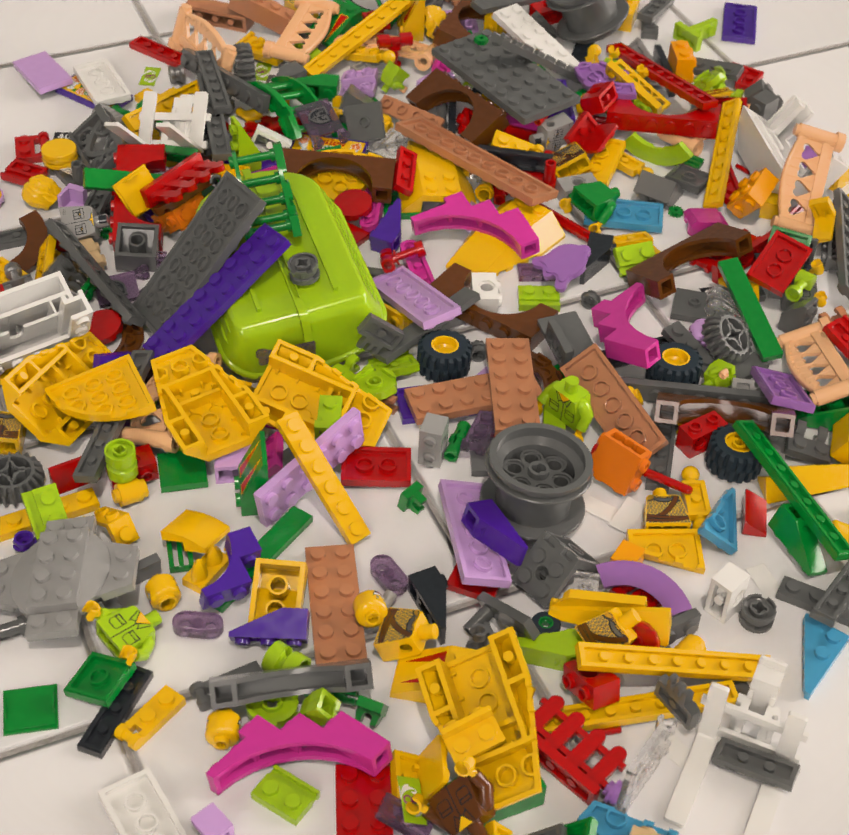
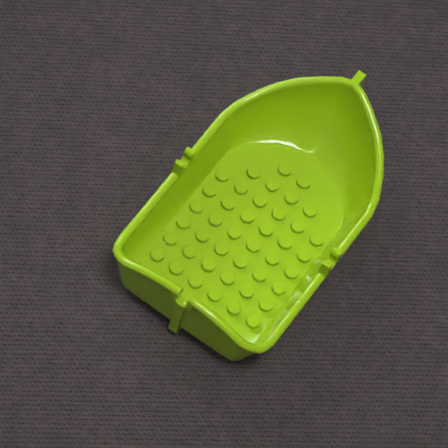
(295, 313)

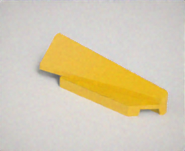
(813, 477)
(583, 605)

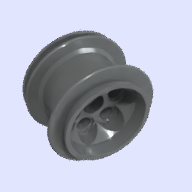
(589, 19)
(538, 478)

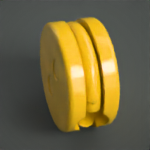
(59, 153)

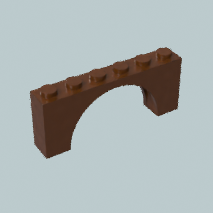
(451, 28)
(441, 88)
(374, 172)
(712, 241)
(496, 324)
(770, 418)

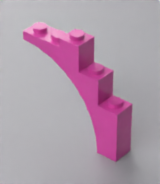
(482, 217)
(618, 335)
(265, 745)

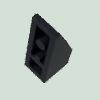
(601, 250)
(429, 594)

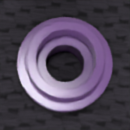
(612, 792)

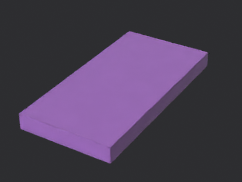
(782, 389)

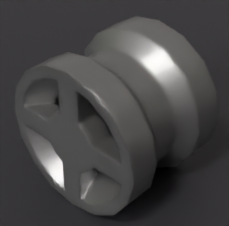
(176, 74)

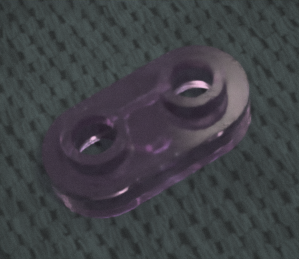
(392, 577)
(198, 624)

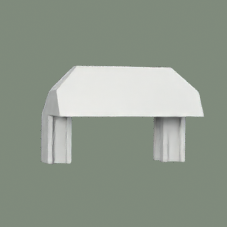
(767, 145)
(39, 318)

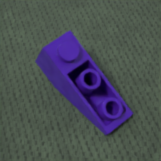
(388, 230)
(493, 529)
(283, 625)

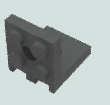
(561, 559)

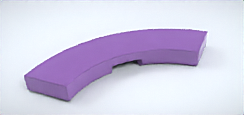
(588, 77)
(646, 578)

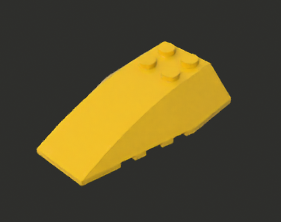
(434, 180)
(490, 255)
(299, 378)
(26, 383)
(204, 405)
(497, 679)

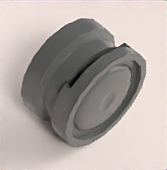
(303, 269)
(757, 613)

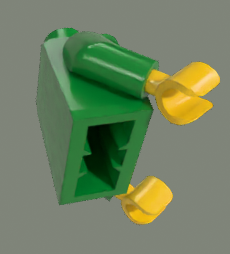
(593, 200)

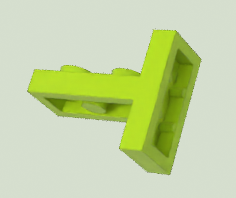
(695, 33)
(328, 413)

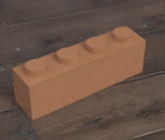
(265, 12)
(220, 15)

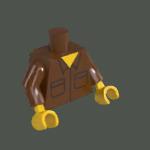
(462, 804)

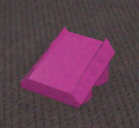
(701, 218)

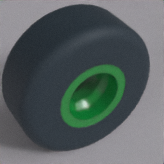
(543, 619)

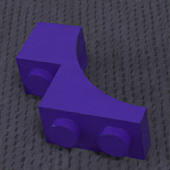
(235, 582)

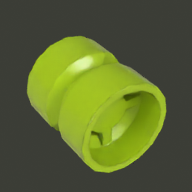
(121, 460)
(282, 656)

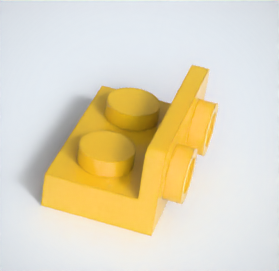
(472, 734)

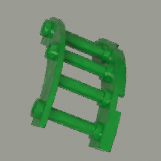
(283, 89)
(285, 197)

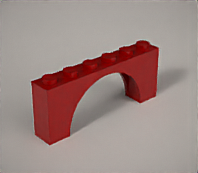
(693, 124)
(129, 158)

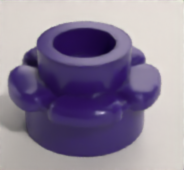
(23, 541)

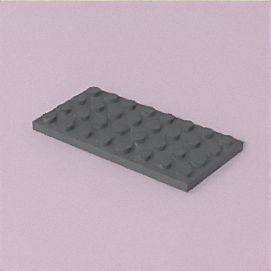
(506, 78)
(200, 250)

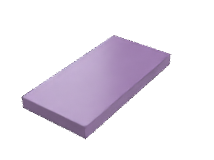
(43, 72)

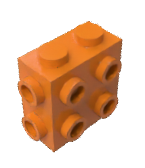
(180, 217)
(620, 461)

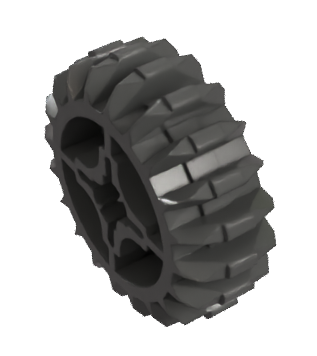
(244, 62)
(726, 337)
(26, 475)

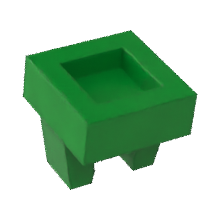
(412, 498)
(370, 706)

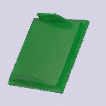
(30, 710)

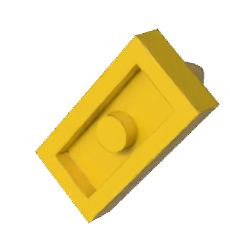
(206, 570)

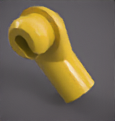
(248, 115)

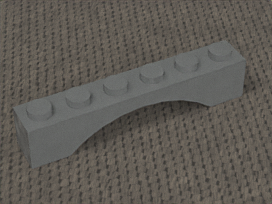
(292, 681)

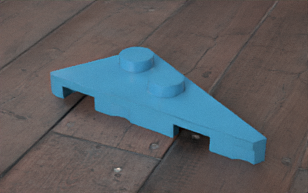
(721, 523)
(820, 651)

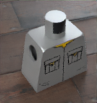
(552, 131)
(83, 221)

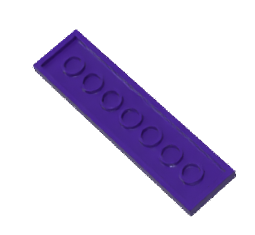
(220, 292)

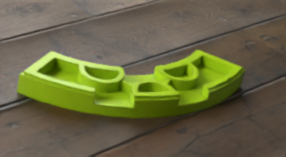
(659, 156)

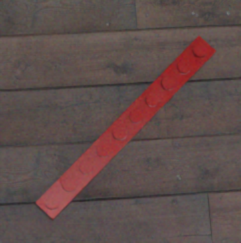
(666, 78)

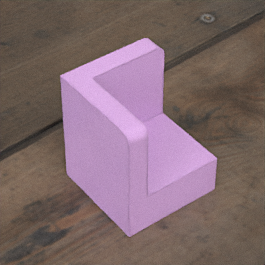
(72, 196)
(212, 821)

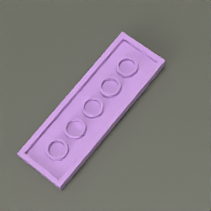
(416, 298)
(291, 482)
(475, 561)

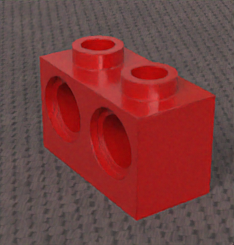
(695, 435)

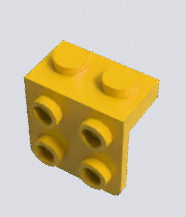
(428, 767)

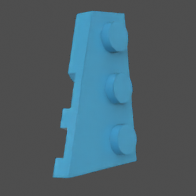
(615, 822)

